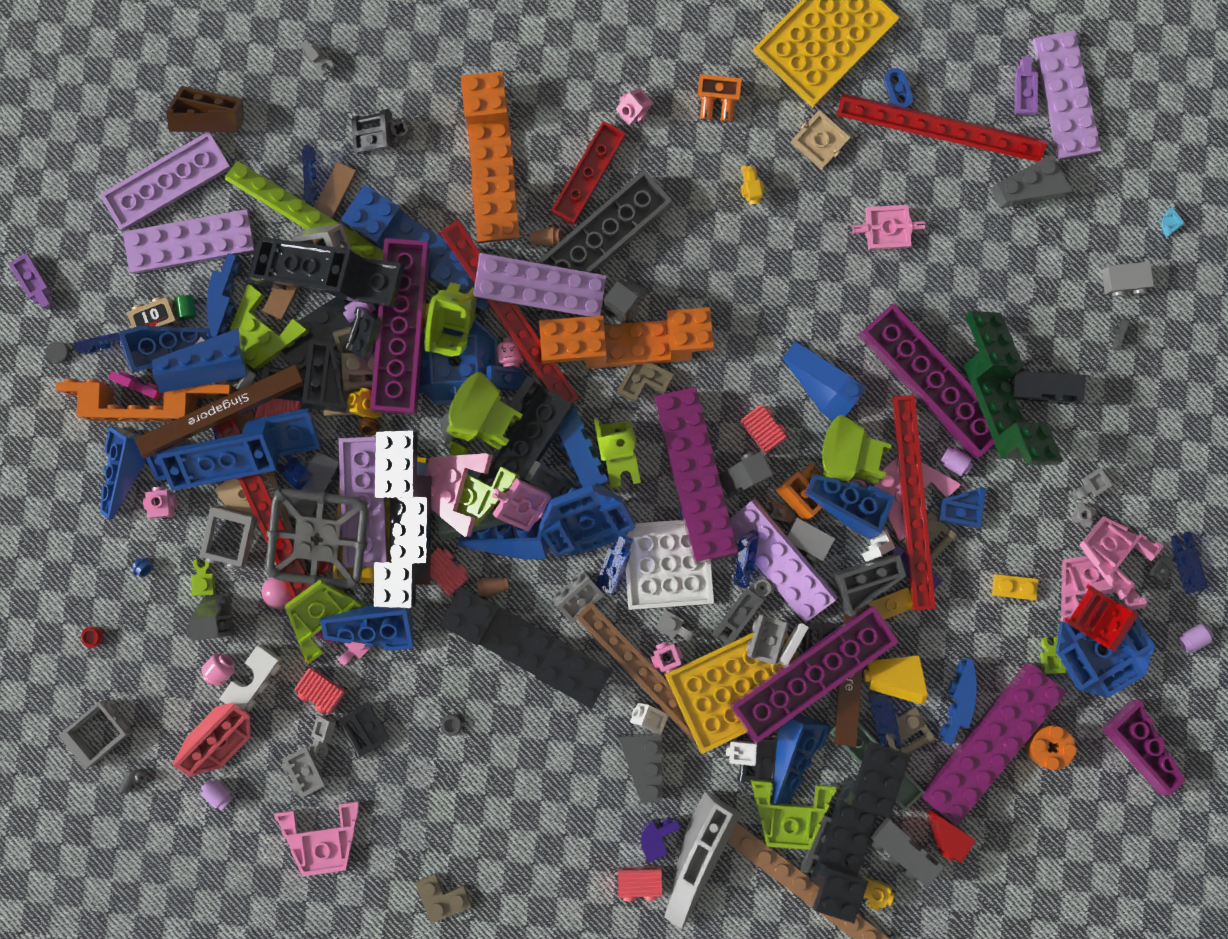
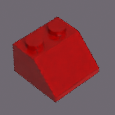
(950, 840)

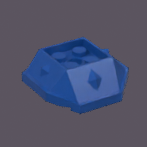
(441, 380)
(585, 520)
(1106, 672)

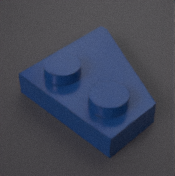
(963, 509)

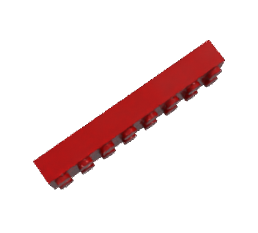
(588, 173)

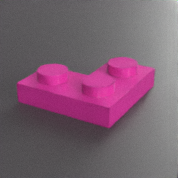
(132, 382)

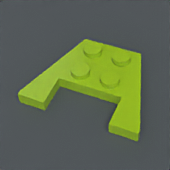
(259, 340)
(476, 494)
(312, 605)
(789, 823)

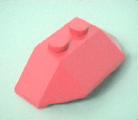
(214, 740)

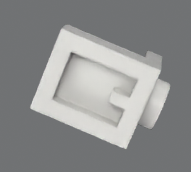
(880, 545)
(649, 718)
(742, 752)

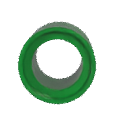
(185, 307)

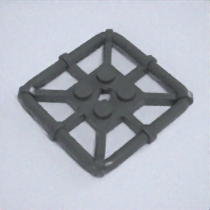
(307, 527)

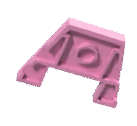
(447, 484)
(891, 485)
(1108, 547)
(1076, 575)
(321, 849)

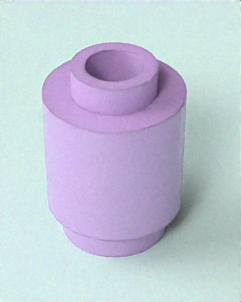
(350, 308)
(956, 461)
(1196, 638)
(216, 794)

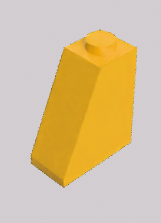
(898, 678)

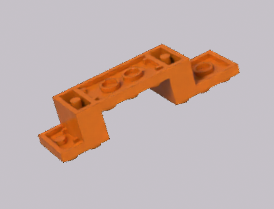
(490, 157)
(627, 343)
(96, 401)

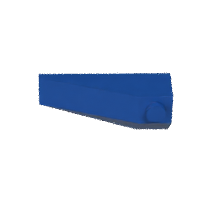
(825, 384)
(122, 469)
(855, 505)
(508, 541)

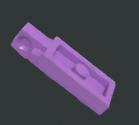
(1026, 88)
(32, 280)

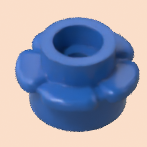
(142, 567)

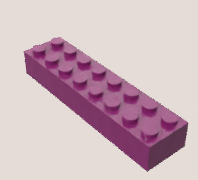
(402, 332)
(929, 378)
(695, 475)
(813, 674)
(992, 743)

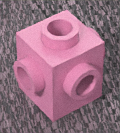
(634, 106)
(160, 503)
(670, 665)

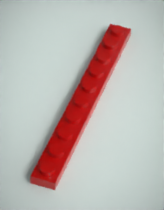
(941, 127)
(509, 316)
(913, 503)
(261, 504)

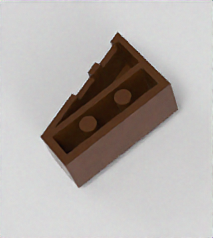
(204, 112)

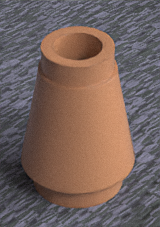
(546, 237)
(491, 586)

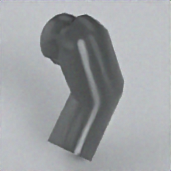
(132, 777)

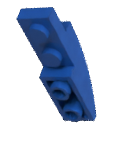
(219, 305)
(964, 691)

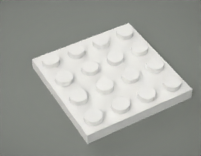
(663, 568)

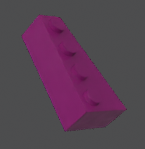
(1139, 742)

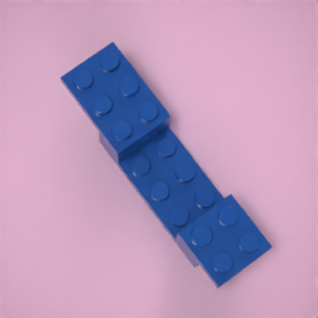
(380, 219)
(237, 455)

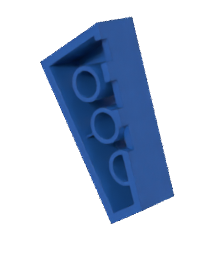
(202, 363)
(580, 452)

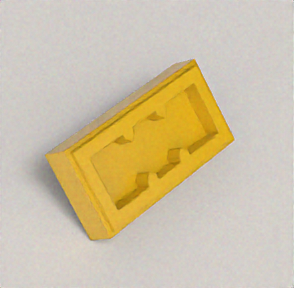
(893, 603)

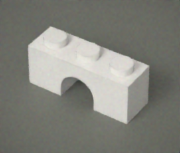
(264, 664)

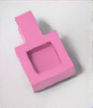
(354, 649)

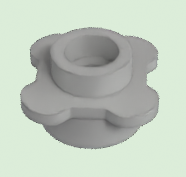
(1077, 515)
(762, 582)

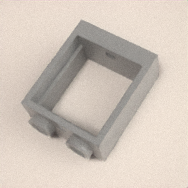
(333, 235)
(234, 515)
(79, 747)

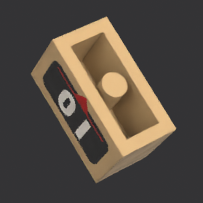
(158, 313)

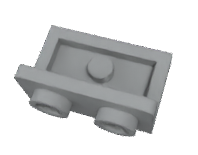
(767, 640)

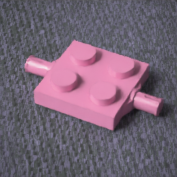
(888, 227)
(521, 504)

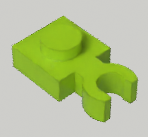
(202, 582)
(1049, 659)

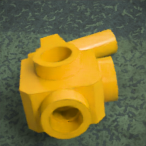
(752, 186)
(360, 403)
(878, 894)

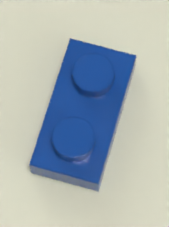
(505, 377)

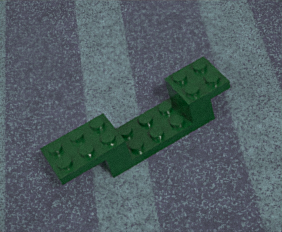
(989, 376)

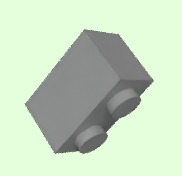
(1127, 278)
(810, 540)

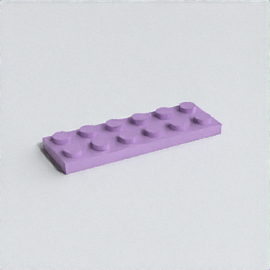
(1066, 95)
(165, 181)
(189, 241)
(539, 285)
(357, 480)
(783, 563)

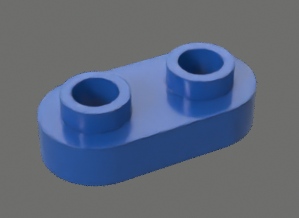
(900, 89)

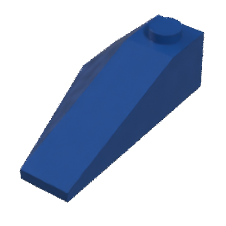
(151, 342)
(372, 626)
(795, 748)

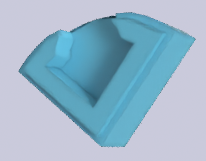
(1171, 222)

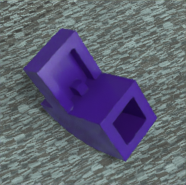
(651, 837)

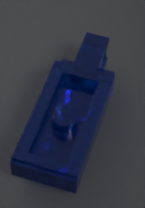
(746, 558)
(614, 565)

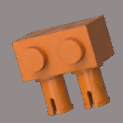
(718, 87)
(794, 490)

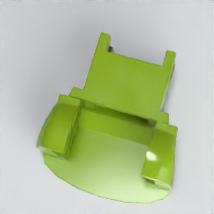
(451, 311)
(480, 413)
(618, 450)
(850, 453)

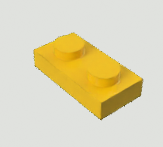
(1014, 587)

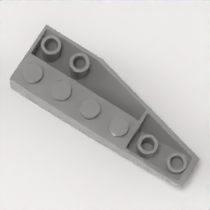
(699, 854)

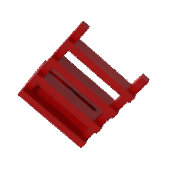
(1109, 623)

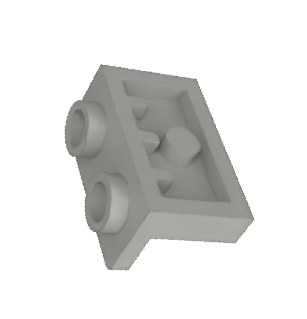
(577, 596)
(303, 772)

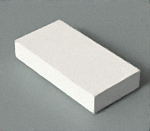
(792, 643)

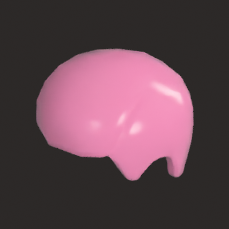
(275, 593)

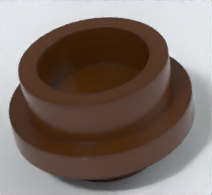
(369, 426)

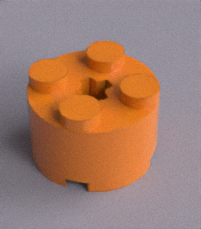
(1062, 747)

